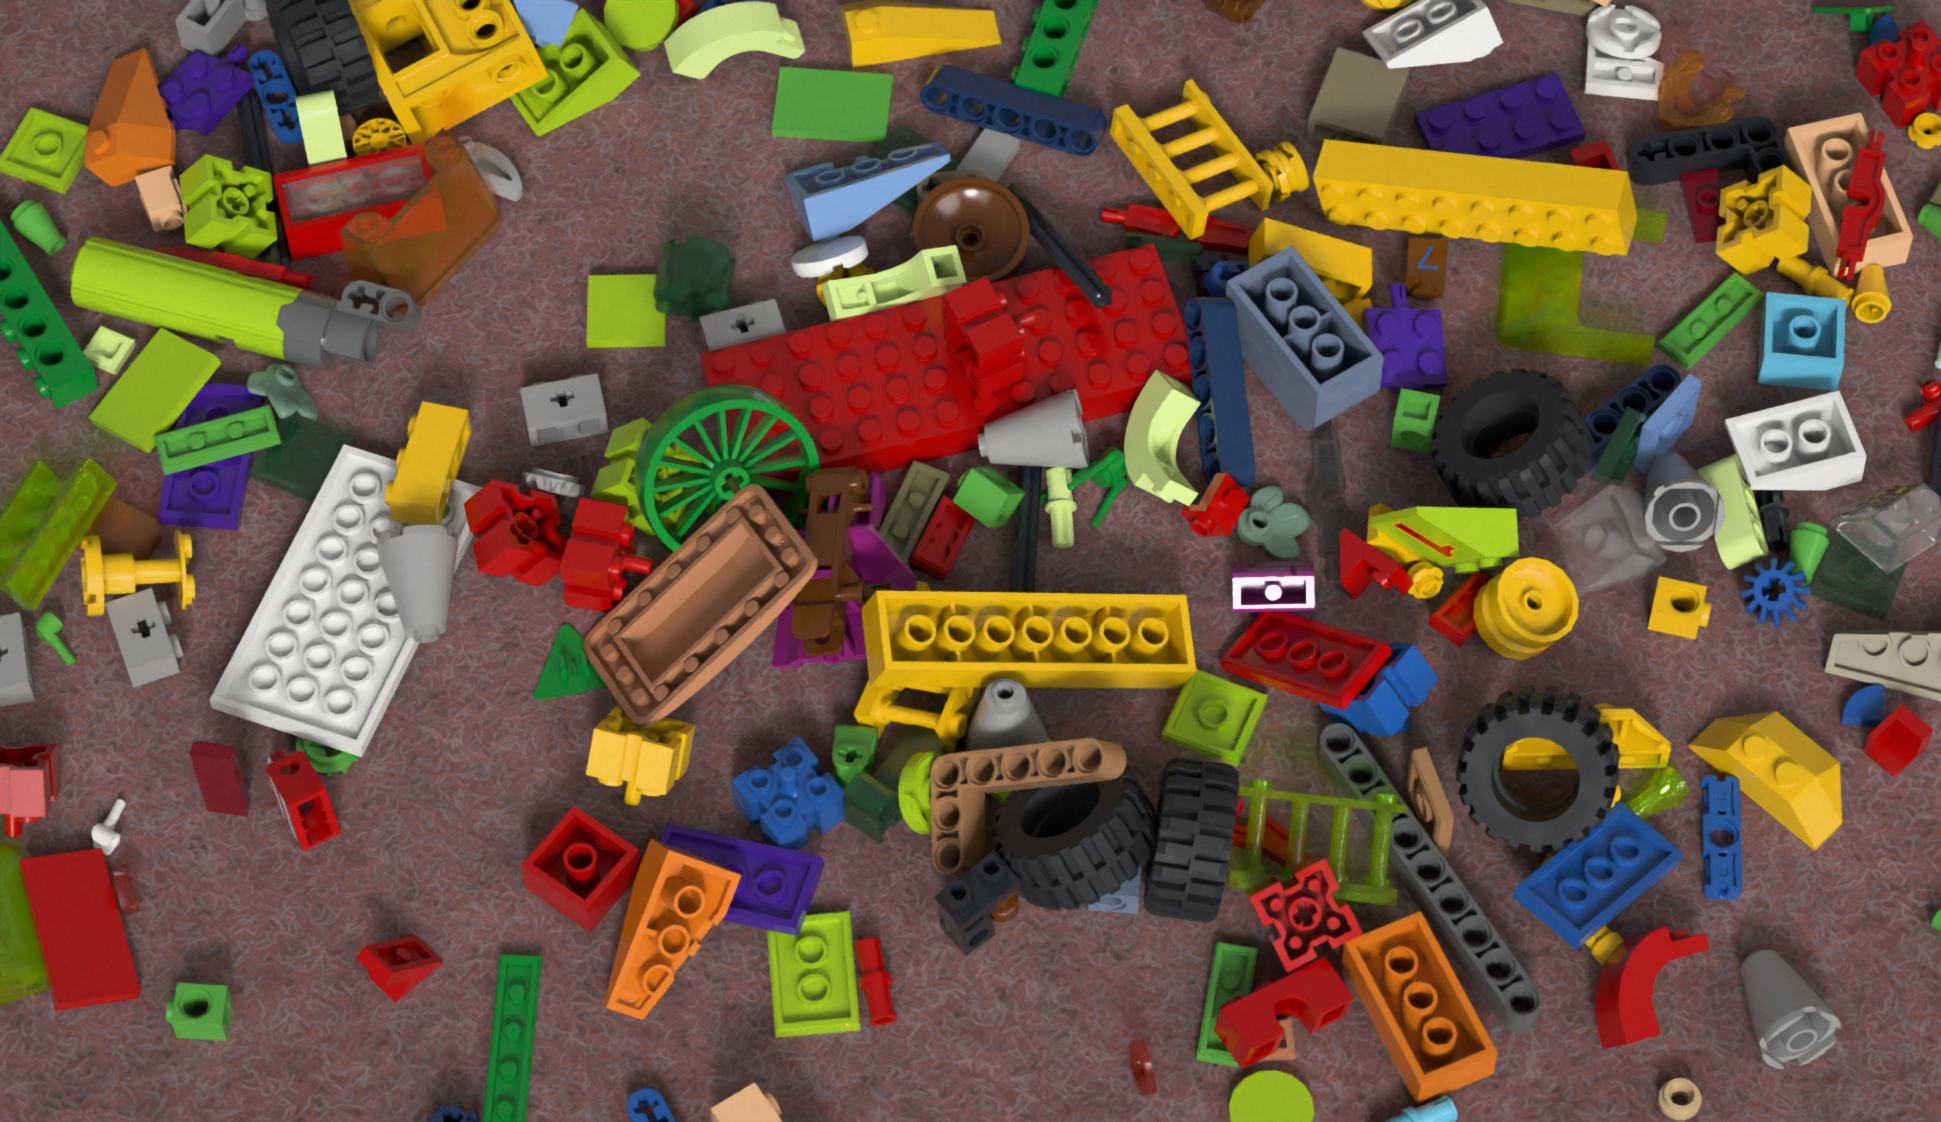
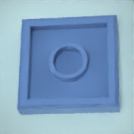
(1668, 422)

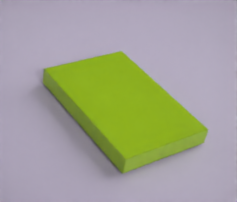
(154, 390)
(814, 977)

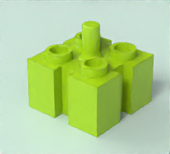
(228, 207)
(616, 481)

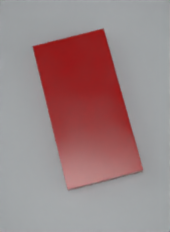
(1306, 658)
(78, 929)

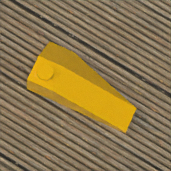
(904, 30)

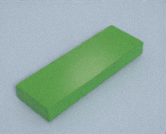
(1710, 321)
(217, 439)
(1230, 976)

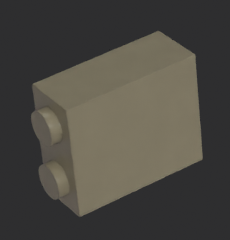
(1357, 100)

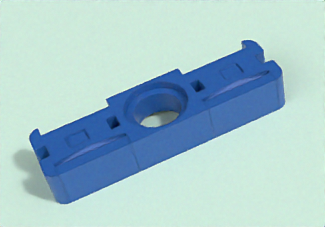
(1721, 863)

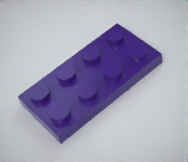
(1504, 121)
(215, 491)
(774, 880)

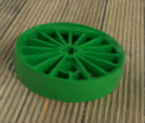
(737, 459)

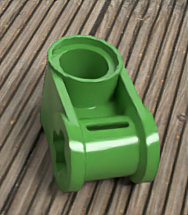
(853, 752)

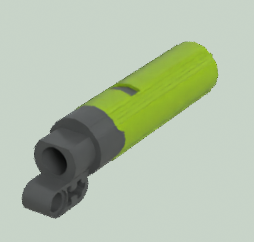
(237, 307)

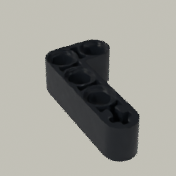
(1660, 157)

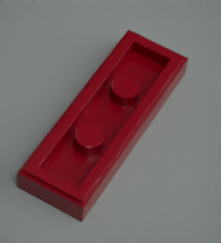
(220, 778)

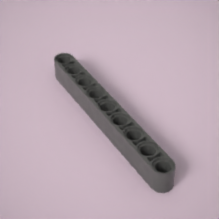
(1435, 893)

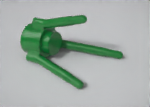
(1105, 471)

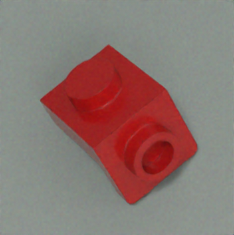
(1218, 507)

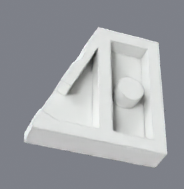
(1621, 76)

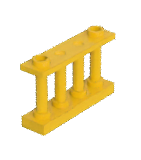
(1173, 184)
(878, 708)

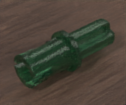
(1167, 248)

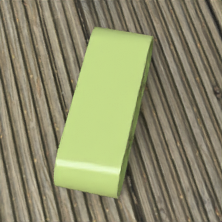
(321, 128)
(1742, 532)

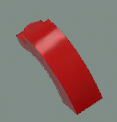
(1627, 979)

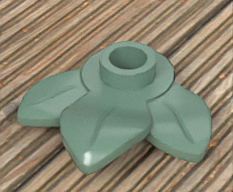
(284, 391)
(1278, 523)

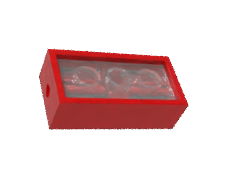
(327, 196)

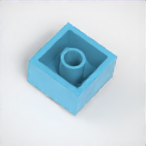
(1801, 341)

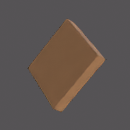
(1429, 800)

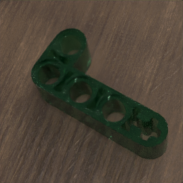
(873, 801)

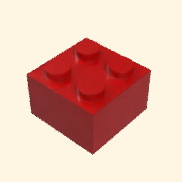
(581, 868)

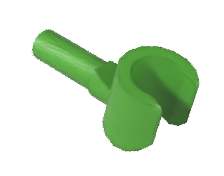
(47, 629)

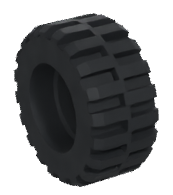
(325, 50)
(1494, 413)
(1529, 819)
(1076, 839)
(1193, 839)

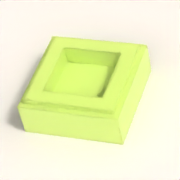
(109, 350)

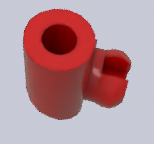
(1929, 408)

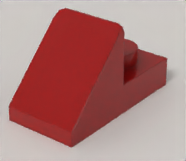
(1364, 563)
(398, 964)

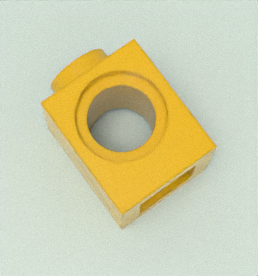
(1677, 593)

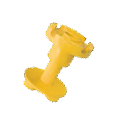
(120, 573)

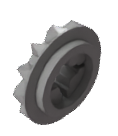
(553, 482)

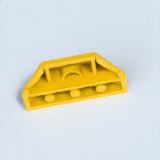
(1637, 741)
(1778, 771)

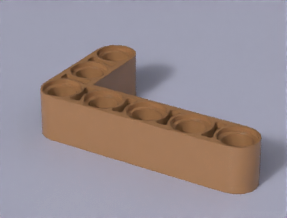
(975, 780)

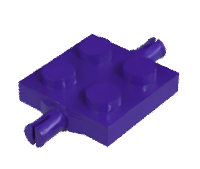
(205, 89)
(1409, 342)

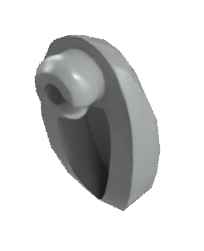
(495, 169)

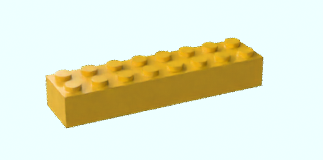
(1476, 197)
(1028, 638)

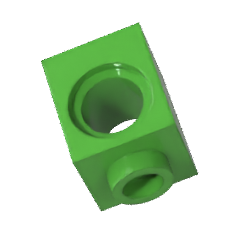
(1415, 420)
(988, 496)
(209, 1026)

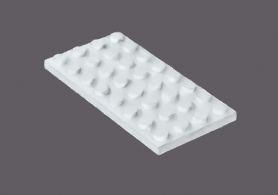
(327, 630)

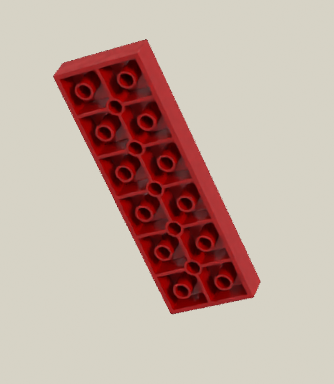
(894, 394)

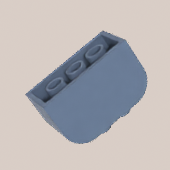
(1302, 340)

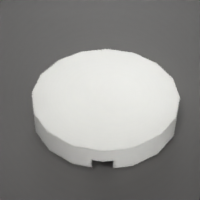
(1624, 32)
(824, 256)

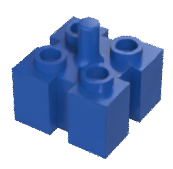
(1384, 700)
(789, 797)

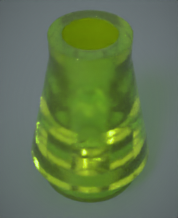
(1658, 794)

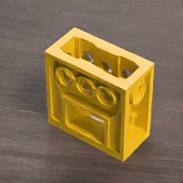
(463, 73)

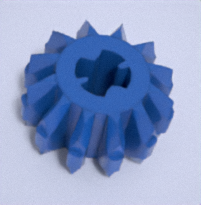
(1786, 600)

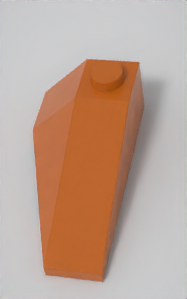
(130, 123)
(667, 916)

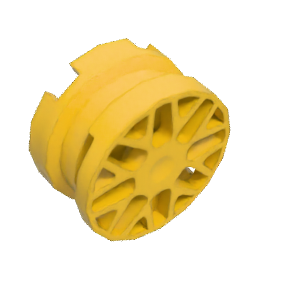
(378, 136)
(1285, 169)

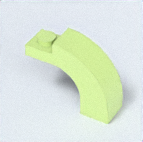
(728, 31)
(922, 277)
(1153, 438)

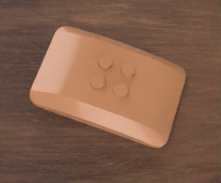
(700, 607)

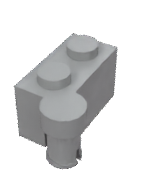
(213, 23)

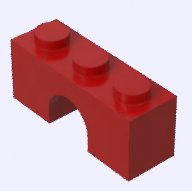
(1308, 993)

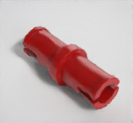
(875, 981)

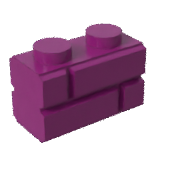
(1273, 586)

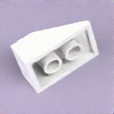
(1435, 33)
(1799, 445)

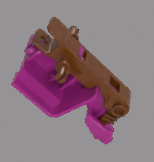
(852, 565)

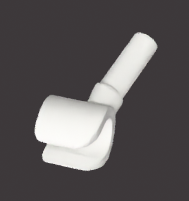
(103, 834)

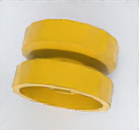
(1526, 608)

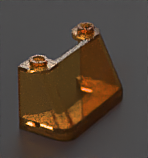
(431, 233)

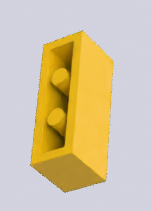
(1338, 263)
(428, 464)

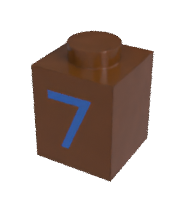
(1426, 268)

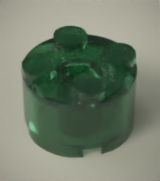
(693, 278)

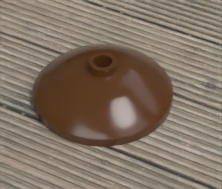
(977, 211)

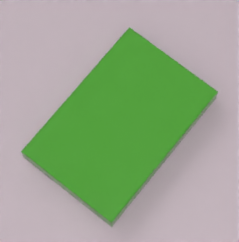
(832, 105)

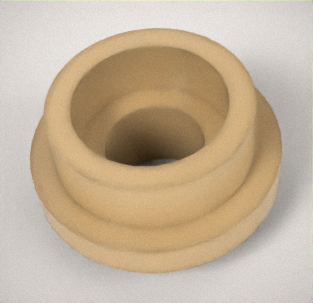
(1681, 1087)

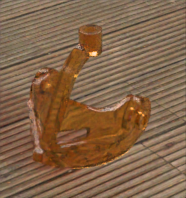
(1677, 82)

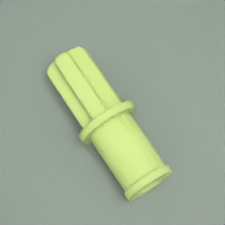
(1060, 507)

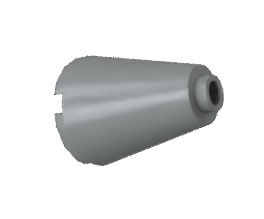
(1039, 435)
(1680, 504)
(420, 577)
(1004, 719)
(1785, 1011)

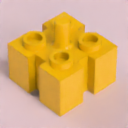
(1764, 220)
(643, 757)

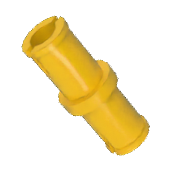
(1814, 279)

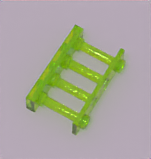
(45, 526)
(1375, 886)

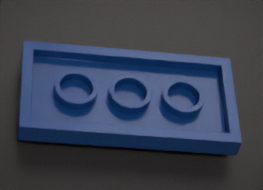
(1598, 876)

